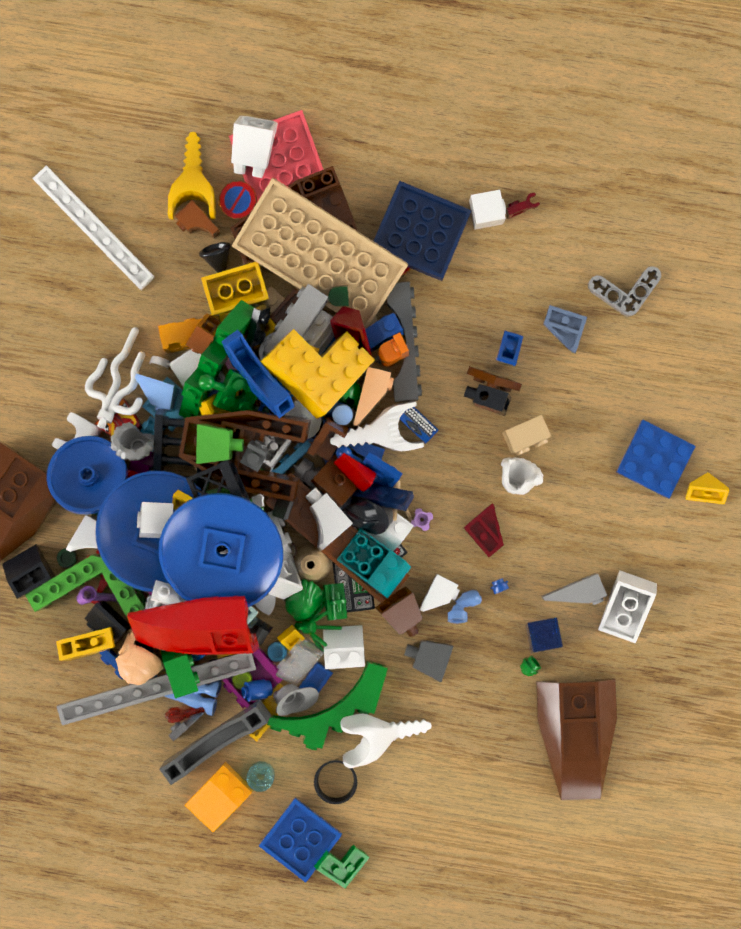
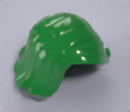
(305, 602)

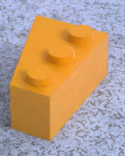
(176, 335)

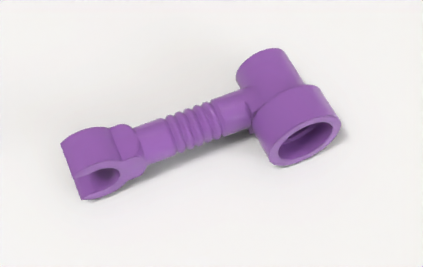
(91, 595)

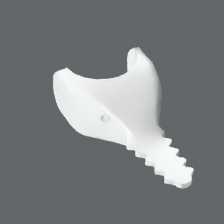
(381, 431)
(376, 736)

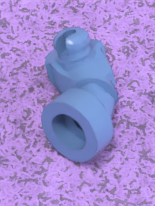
(458, 614)

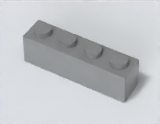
(300, 315)

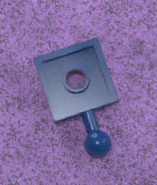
(386, 474)

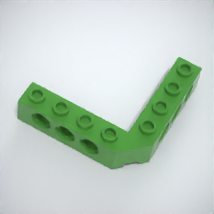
(76, 576)

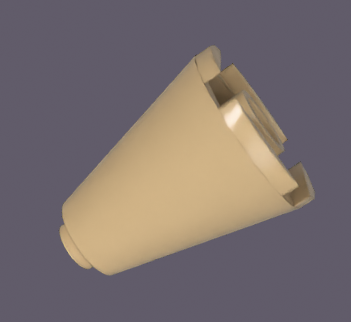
(322, 564)

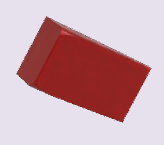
(355, 471)

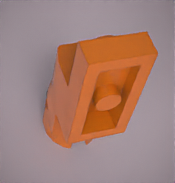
(392, 351)

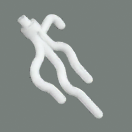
(111, 402)

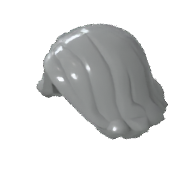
(131, 442)

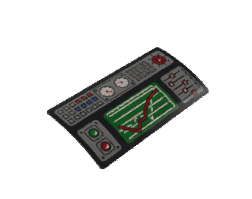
(357, 597)

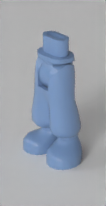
(195, 699)

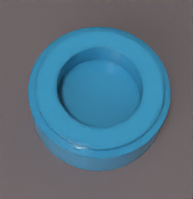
(276, 651)

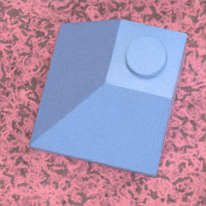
(158, 392)

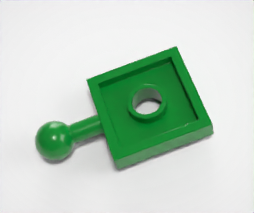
(226, 393)

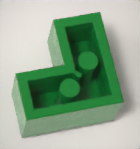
(179, 672)

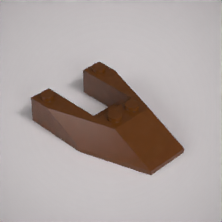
(249, 426)

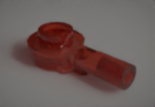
(176, 715)

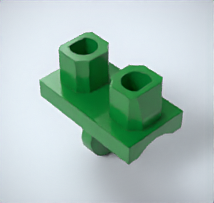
(335, 601)

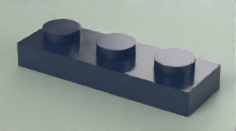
(386, 496)

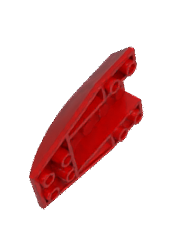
(197, 627)

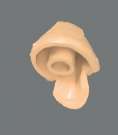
(136, 663)

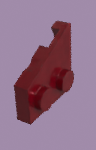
(486, 531)

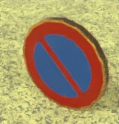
(237, 199)

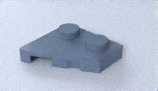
(565, 326)

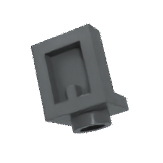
(255, 455)

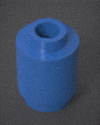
(257, 690)

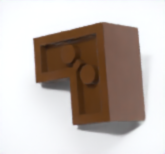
(321, 444)

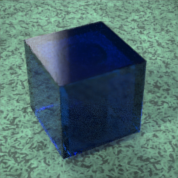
(544, 635)

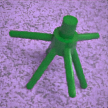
(310, 626)

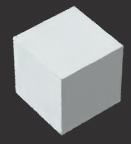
(487, 209)
(153, 518)

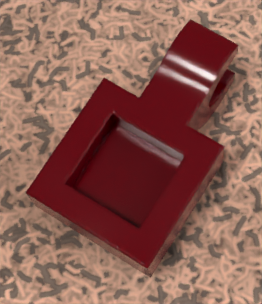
(516, 207)

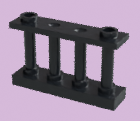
(162, 441)

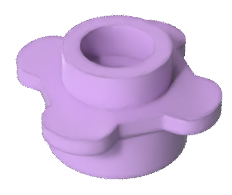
(420, 514)

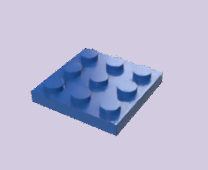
(655, 459)
(300, 839)

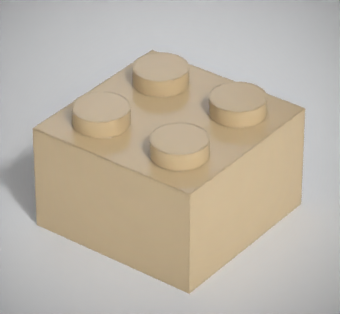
(527, 434)

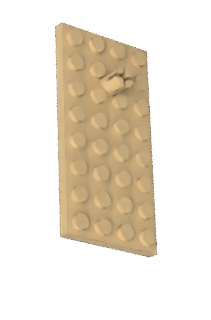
(318, 249)

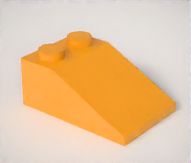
(219, 797)

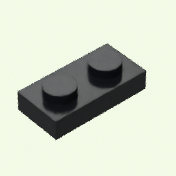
(257, 327)

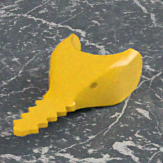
(191, 182)

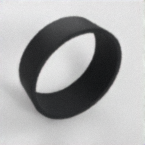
(331, 800)

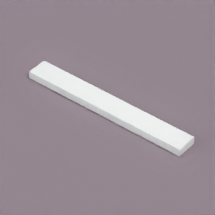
(93, 228)

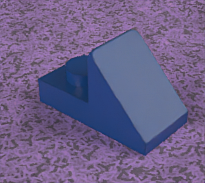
(509, 348)

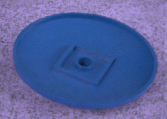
(124, 553)
(191, 554)

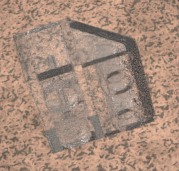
(303, 658)

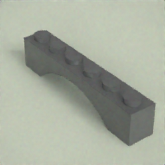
(405, 383)
(231, 730)

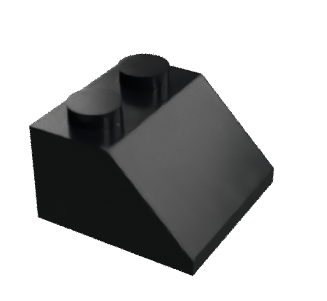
(103, 617)

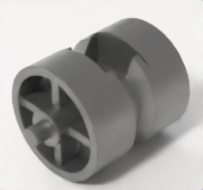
(306, 472)

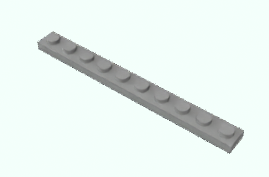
(152, 689)

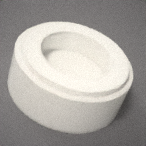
(159, 362)

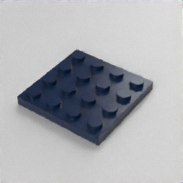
(422, 229)

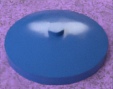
(84, 474)

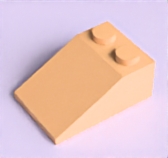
(374, 390)

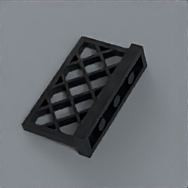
(230, 476)

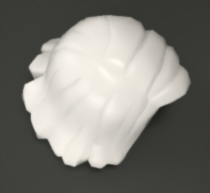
(520, 475)

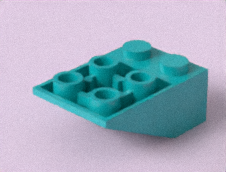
(374, 563)

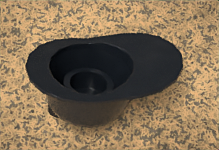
(367, 516)

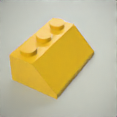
(231, 286)

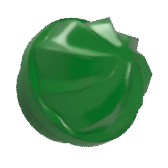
(530, 666)

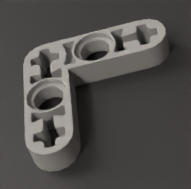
(624, 298)

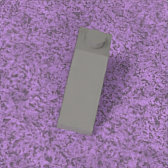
(582, 591)

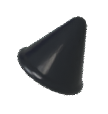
(216, 255)

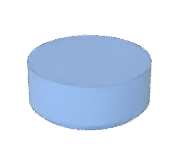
(342, 414)

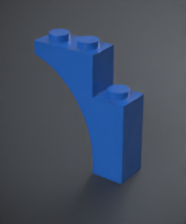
(258, 378)

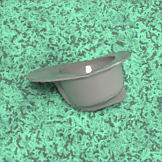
(293, 699)

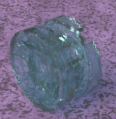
(261, 768)

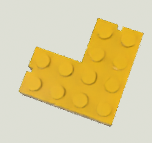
(315, 378)

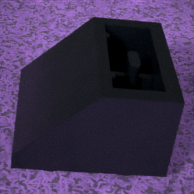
(27, 571)

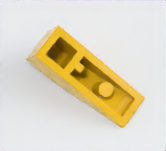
(85, 644)

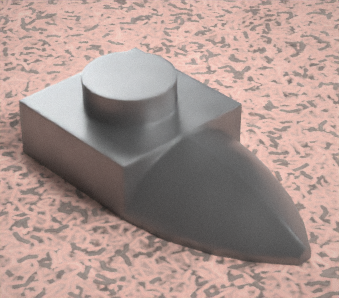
(178, 728)

